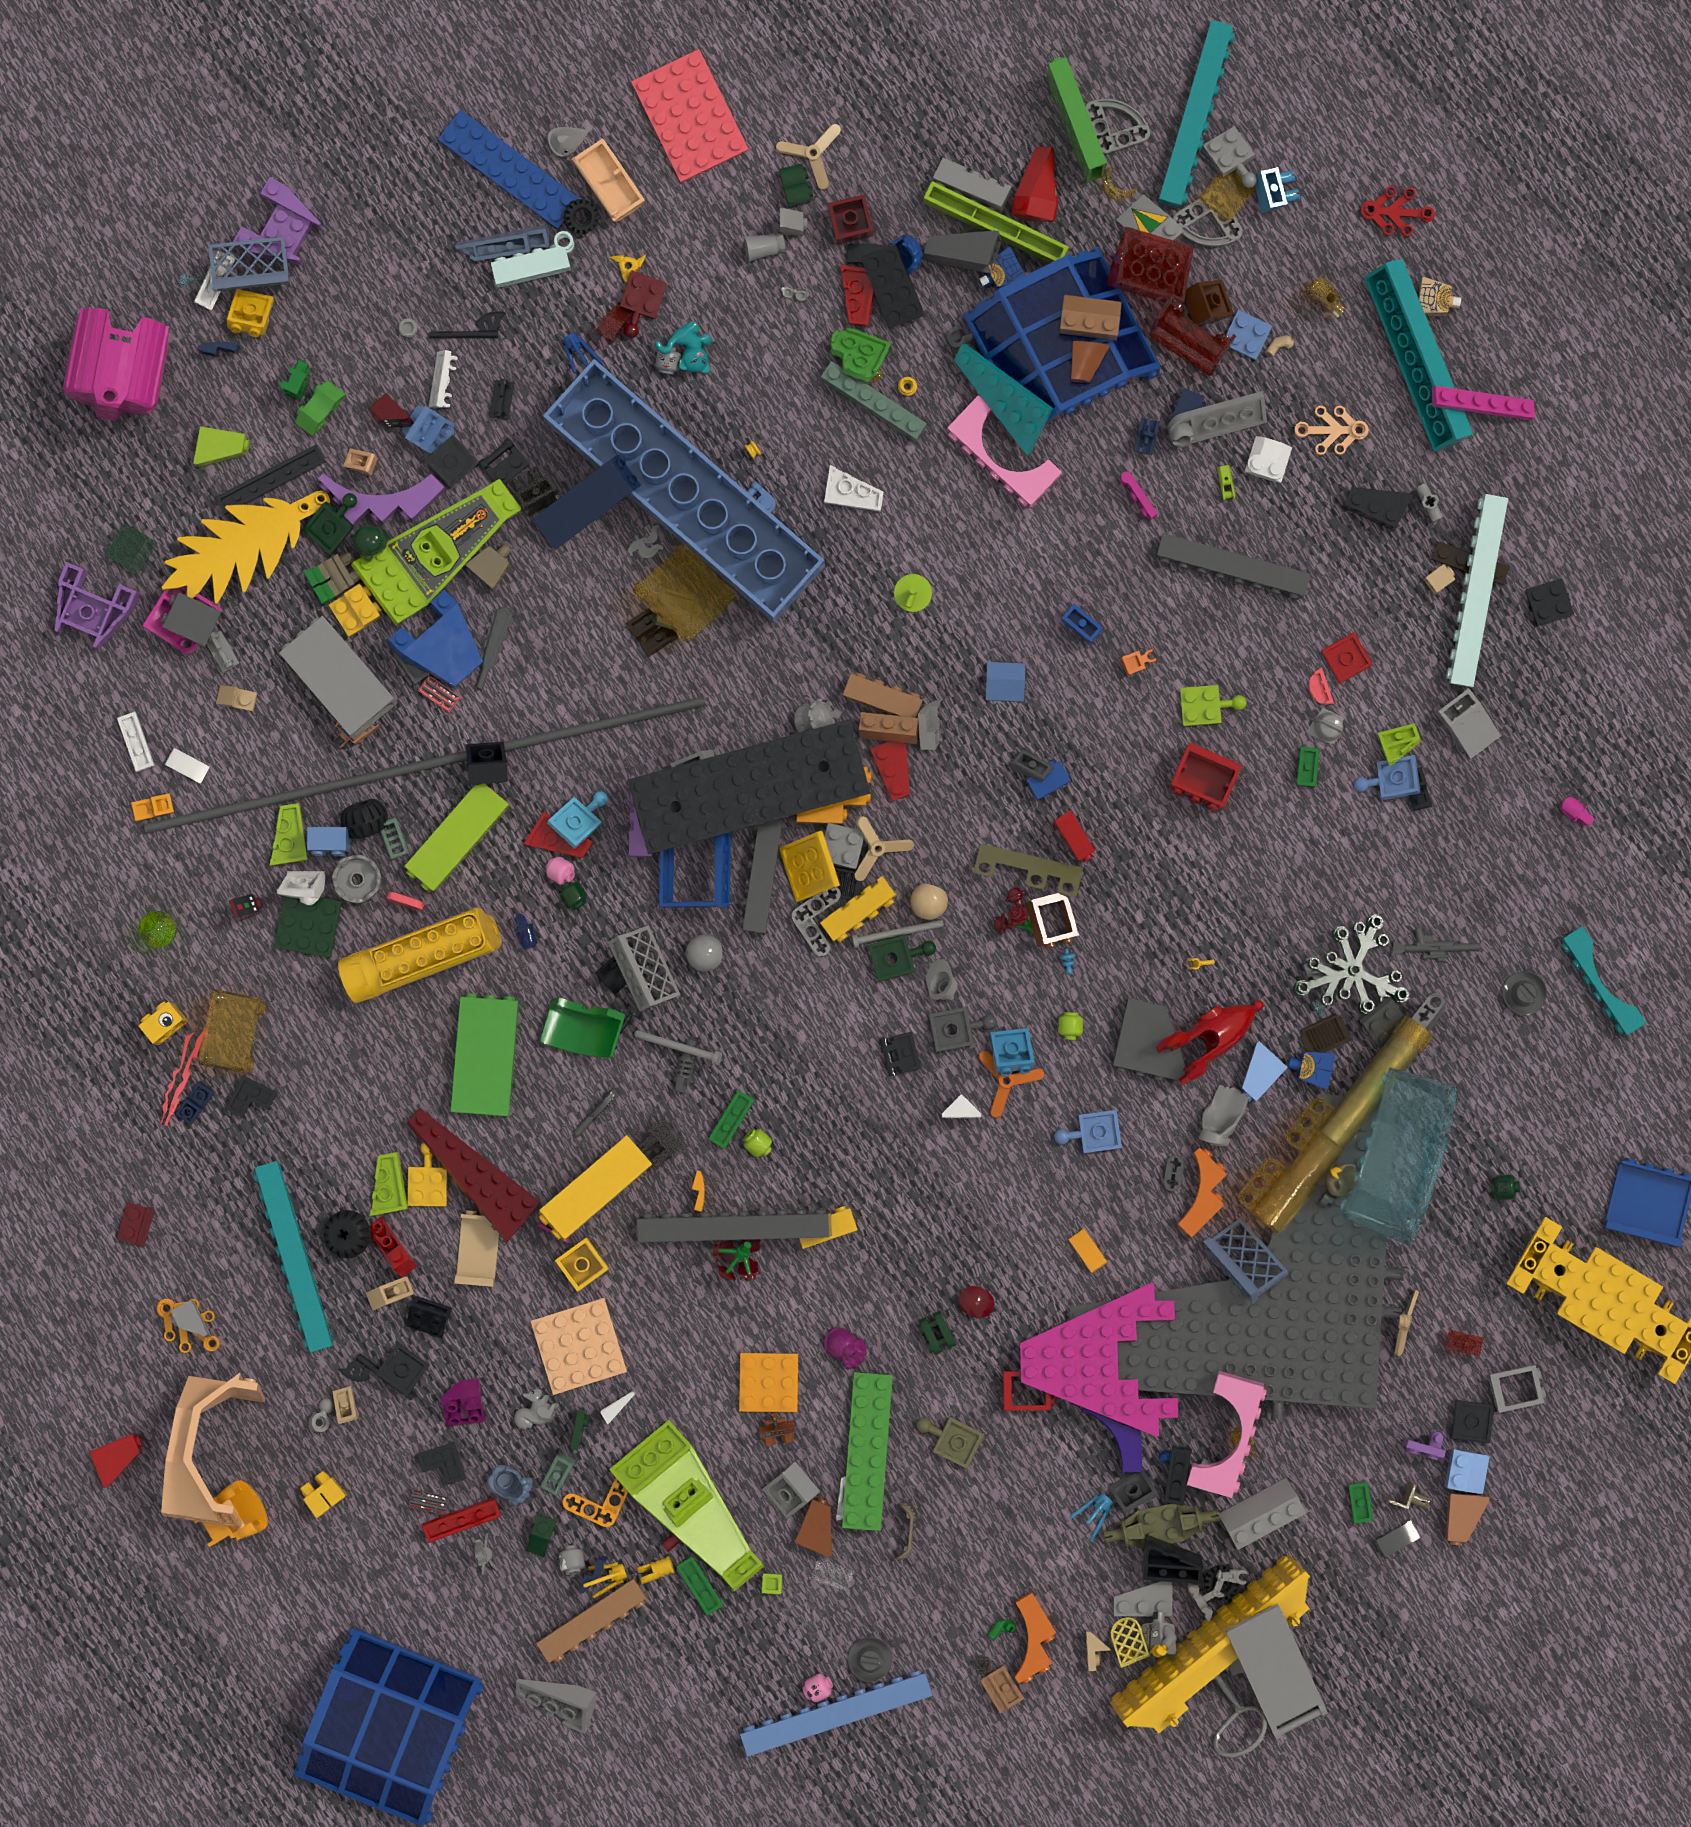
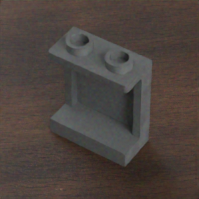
(190, 619)

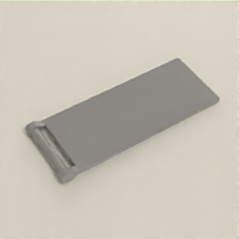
(1276, 1670)

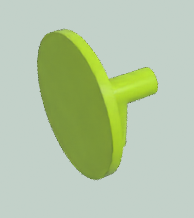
(913, 593)

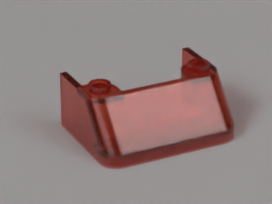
(1189, 339)

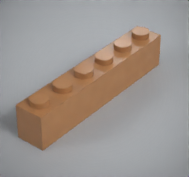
(591, 1620)

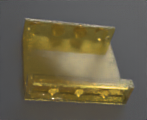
(685, 593)

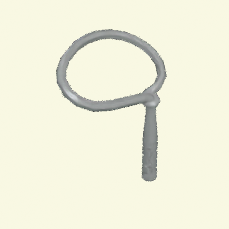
(1239, 1708)

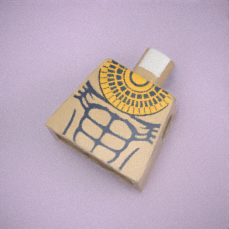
(1436, 297)

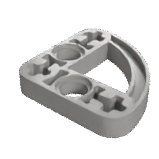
(1113, 138)
(1205, 241)

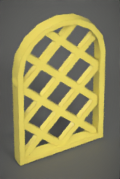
(1146, 1654)

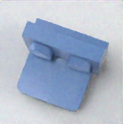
(429, 429)

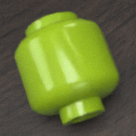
(1070, 1025)
(757, 1142)

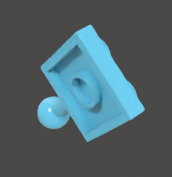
(575, 821)

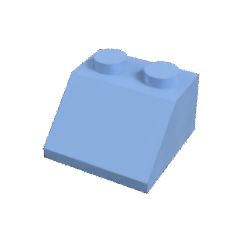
(1466, 1471)

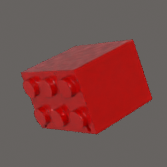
(1204, 777)

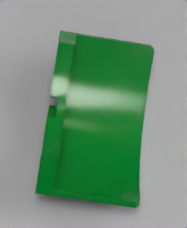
(580, 1029)

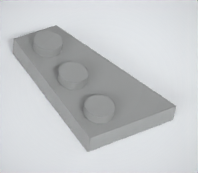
(1145, 1600)

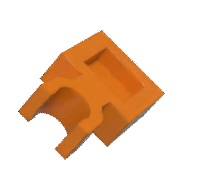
(1135, 662)

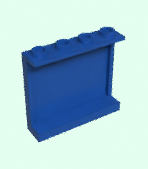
(1649, 1202)

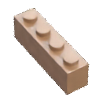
(882, 697)

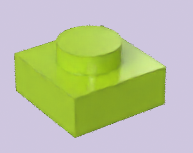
(772, 1583)

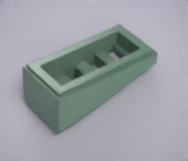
(402, 842)

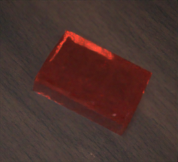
(1151, 266)

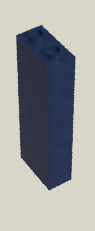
(586, 501)

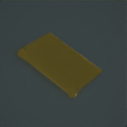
(1227, 194)

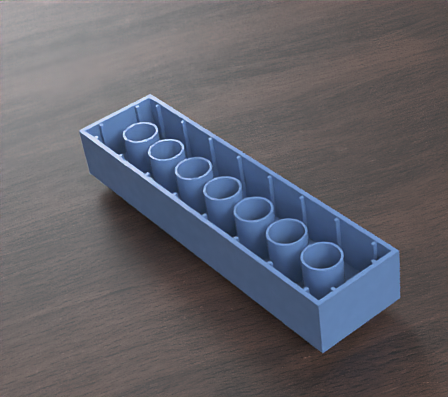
(686, 491)

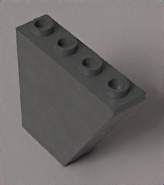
(1140, 1033)

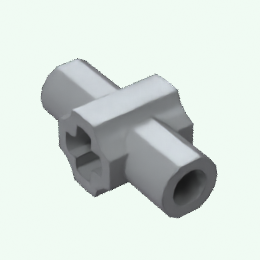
(1424, 494)

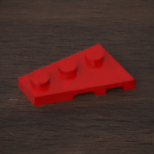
(858, 294)
(893, 767)
(546, 838)

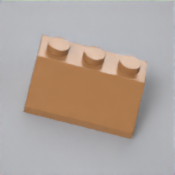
(1090, 317)

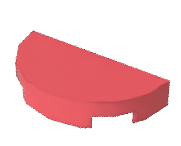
(1319, 688)

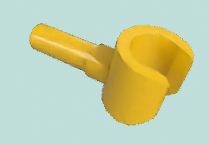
(1197, 963)

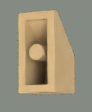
(389, 1293)

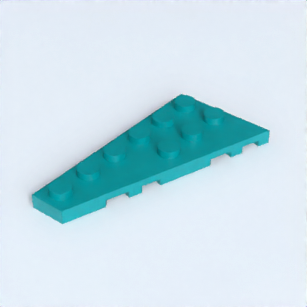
(1012, 403)

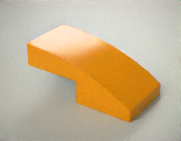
(152, 807)
(699, 1185)
(1088, 1251)

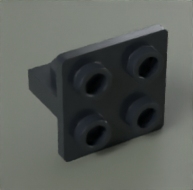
(428, 1316)

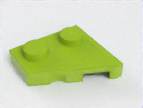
(1398, 742)

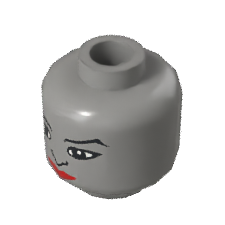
(668, 362)

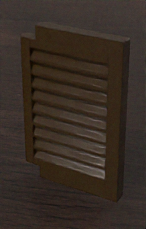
(1325, 1034)

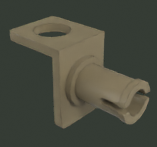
(1411, 1497)

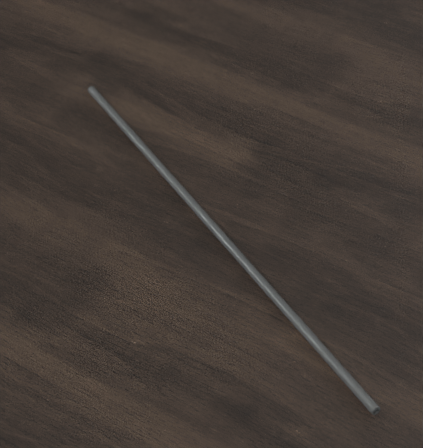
(419, 766)

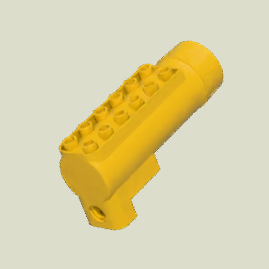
(418, 954)

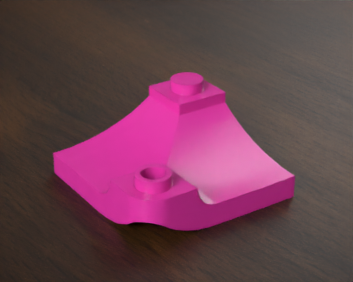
(153, 621)

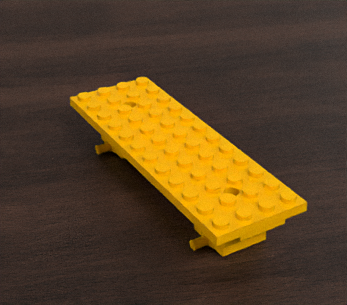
(1161, 1691)

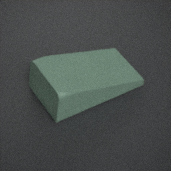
(558, 1472)

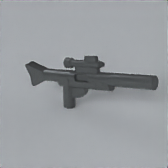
(1436, 948)

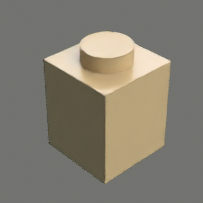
(1440, 579)

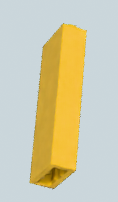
(594, 1189)

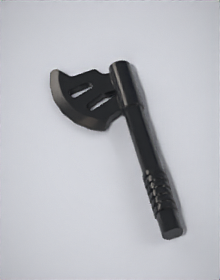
(483, 333)
(369, 1366)

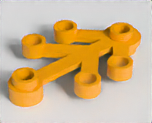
(183, 1334)

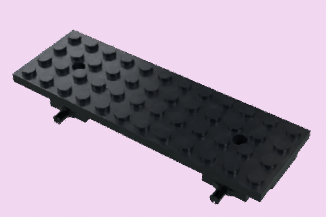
(748, 786)

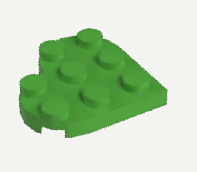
(860, 353)

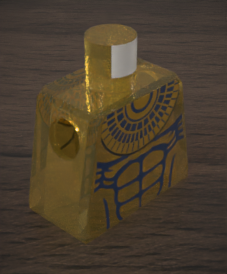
(1317, 293)

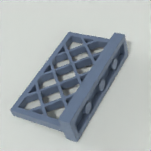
(246, 280)
(1230, 1266)

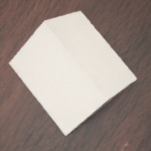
(961, 1109)

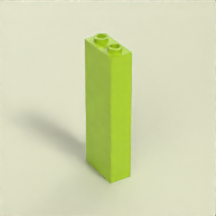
(456, 837)

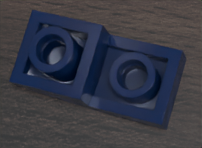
(195, 1102)

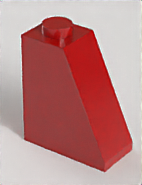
(1074, 836)
(116, 1457)

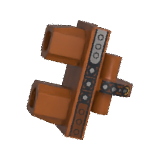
(777, 1427)

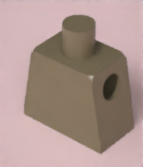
(490, 565)

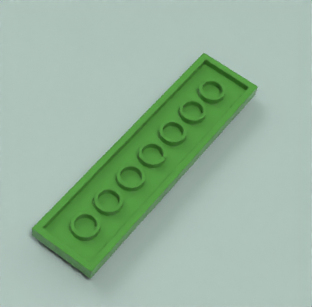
(867, 1451)

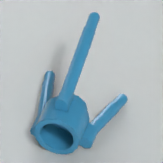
(1102, 1504)

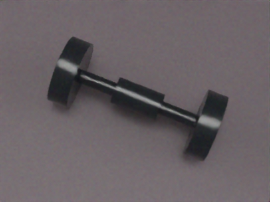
(633, 1011)

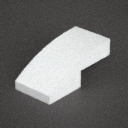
(187, 765)

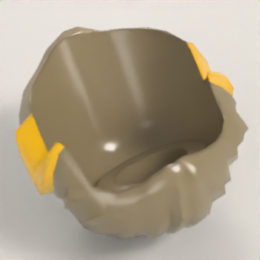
(1341, 1179)

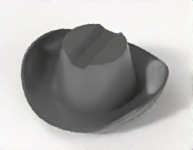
(1524, 993)
(870, 1659)

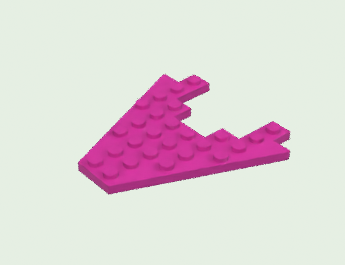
(1081, 1361)

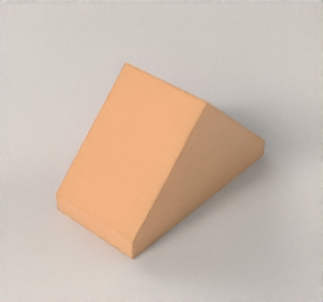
(361, 461)

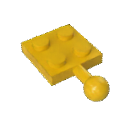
(427, 1184)

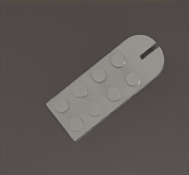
(1217, 419)

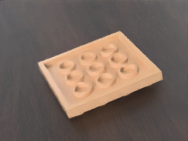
(578, 1346)

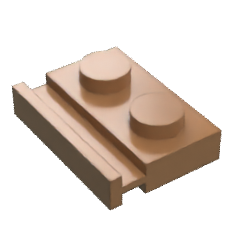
(1001, 1689)

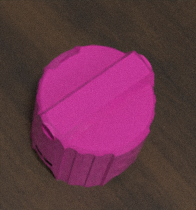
(114, 373)

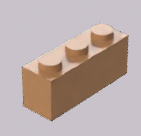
(888, 728)

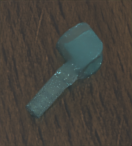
(185, 279)
(1319, 1007)

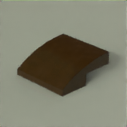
(645, 624)

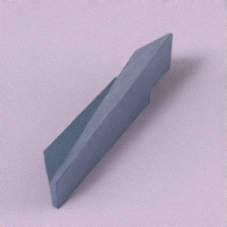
(506, 243)

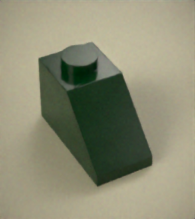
(541, 1535)

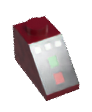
(390, 413)
(246, 906)

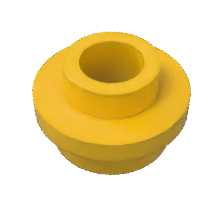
(909, 380)

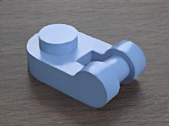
(765, 499)

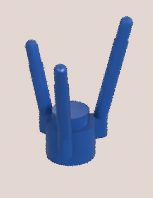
(573, 343)

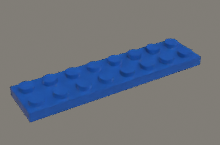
(507, 168)

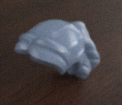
(509, 1484)

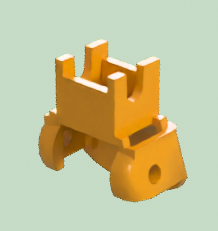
(248, 1507)

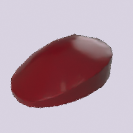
(976, 1302)

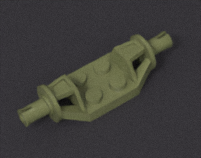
(1163, 1523)

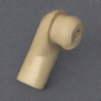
(1282, 341)

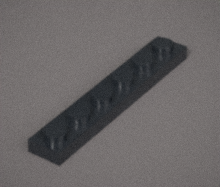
(272, 478)

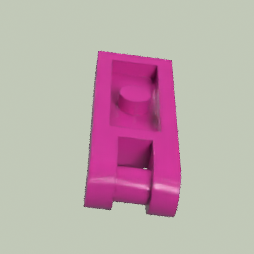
(1137, 494)

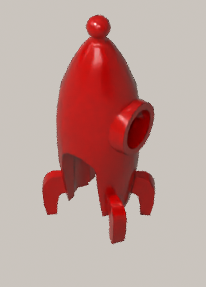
(1218, 1029)

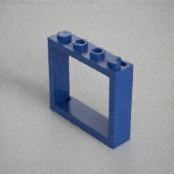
(721, 877)

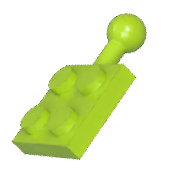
(1202, 705)

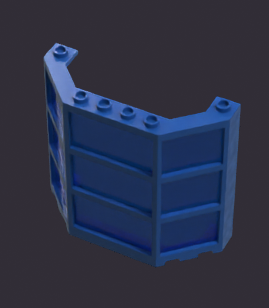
(1022, 334)
(387, 1726)

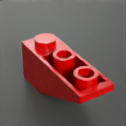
(392, 1247)

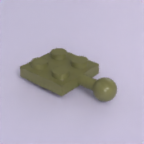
(955, 1442)

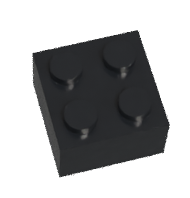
(486, 763)

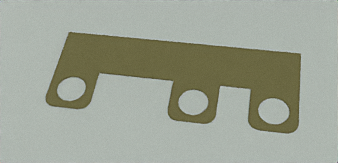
(1034, 865)

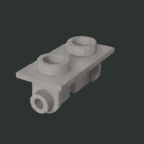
(222, 651)

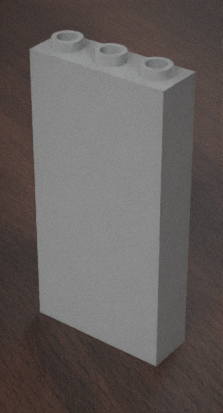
(338, 677)

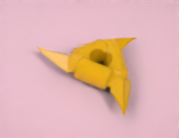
(623, 260)

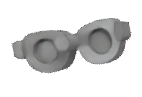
(789, 293)

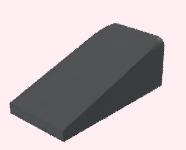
(1031, 766)

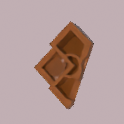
(1086, 360)

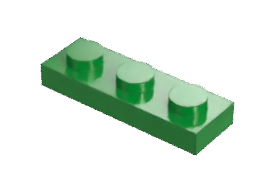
(731, 1119)
(699, 1585)

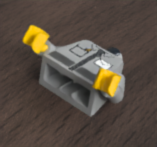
(1159, 1638)

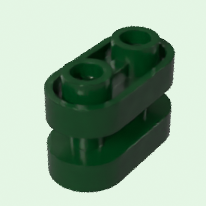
(926, 1328)

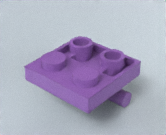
(1432, 1450)

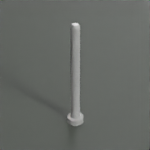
(896, 932)
(715, 1057)

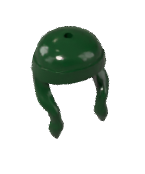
(374, 546)

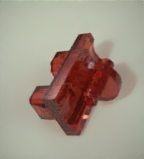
(1464, 1343)

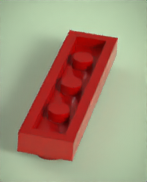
(461, 1520)

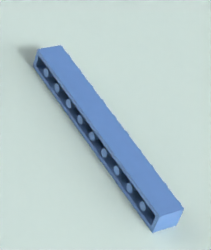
(835, 1714)

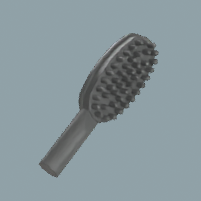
(598, 1110)

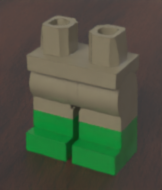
(332, 577)

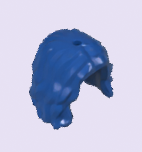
(910, 251)

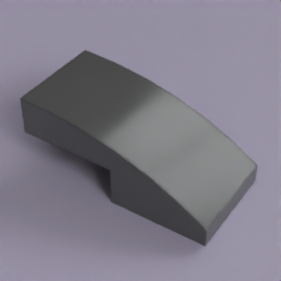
(1397, 1539)

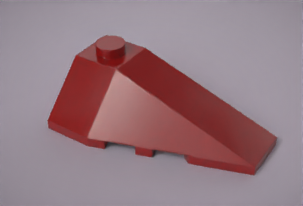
(1036, 193)

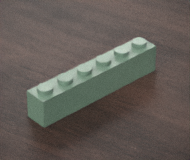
(874, 402)

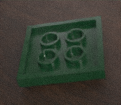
(308, 927)

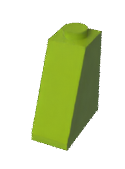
(218, 446)

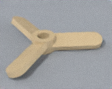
(815, 161)
(873, 841)
(1404, 1324)

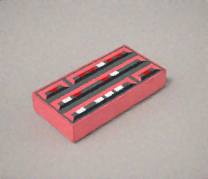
(439, 694)

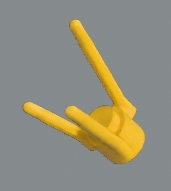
(616, 1573)

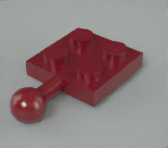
(642, 297)

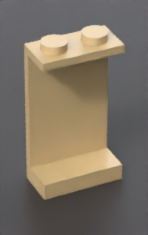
(477, 1251)

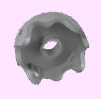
(347, 869)

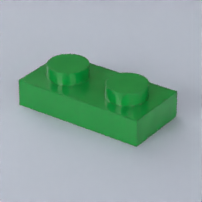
(1308, 766)
(1360, 1502)

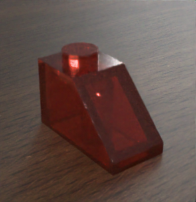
(614, 323)

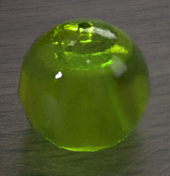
(157, 929)

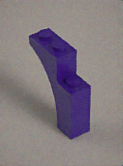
(1128, 1442)

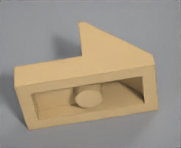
(236, 698)
(345, 1405)
(1094, 1644)

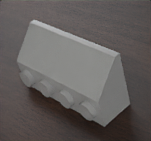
(1262, 1513)

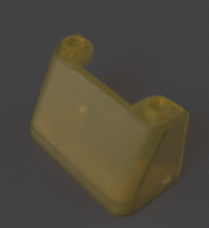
(230, 1031)

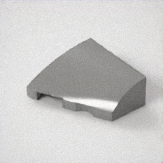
(929, 726)

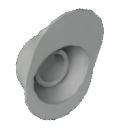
(1326, 726)
(941, 981)

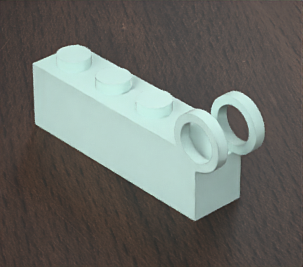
(533, 265)

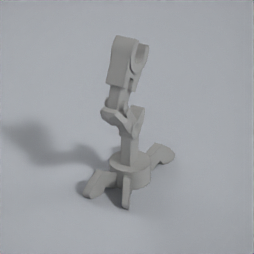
(483, 1554)
(1230, 1576)

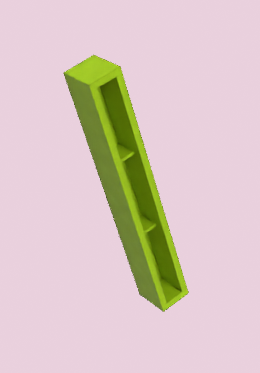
(989, 220)

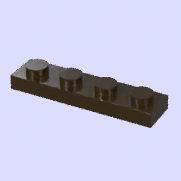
(1458, 559)

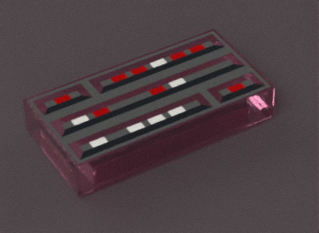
(429, 1501)

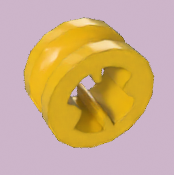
(752, 449)

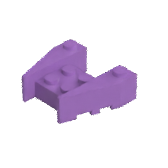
(288, 220)
(88, 610)

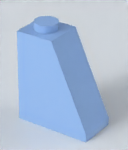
(1261, 1072)

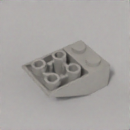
(1468, 723)

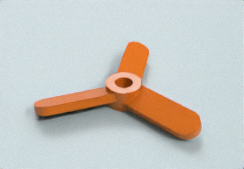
(1004, 1089)

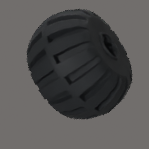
(364, 818)
(357, 1238)

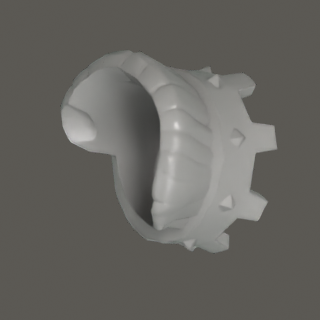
(815, 715)

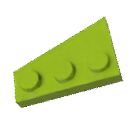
(289, 837)
(389, 1186)

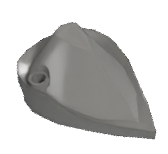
(565, 139)

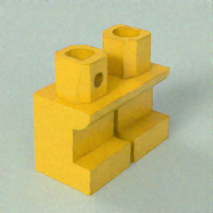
(317, 1498)

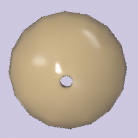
(928, 901)

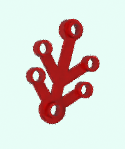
(1395, 211)

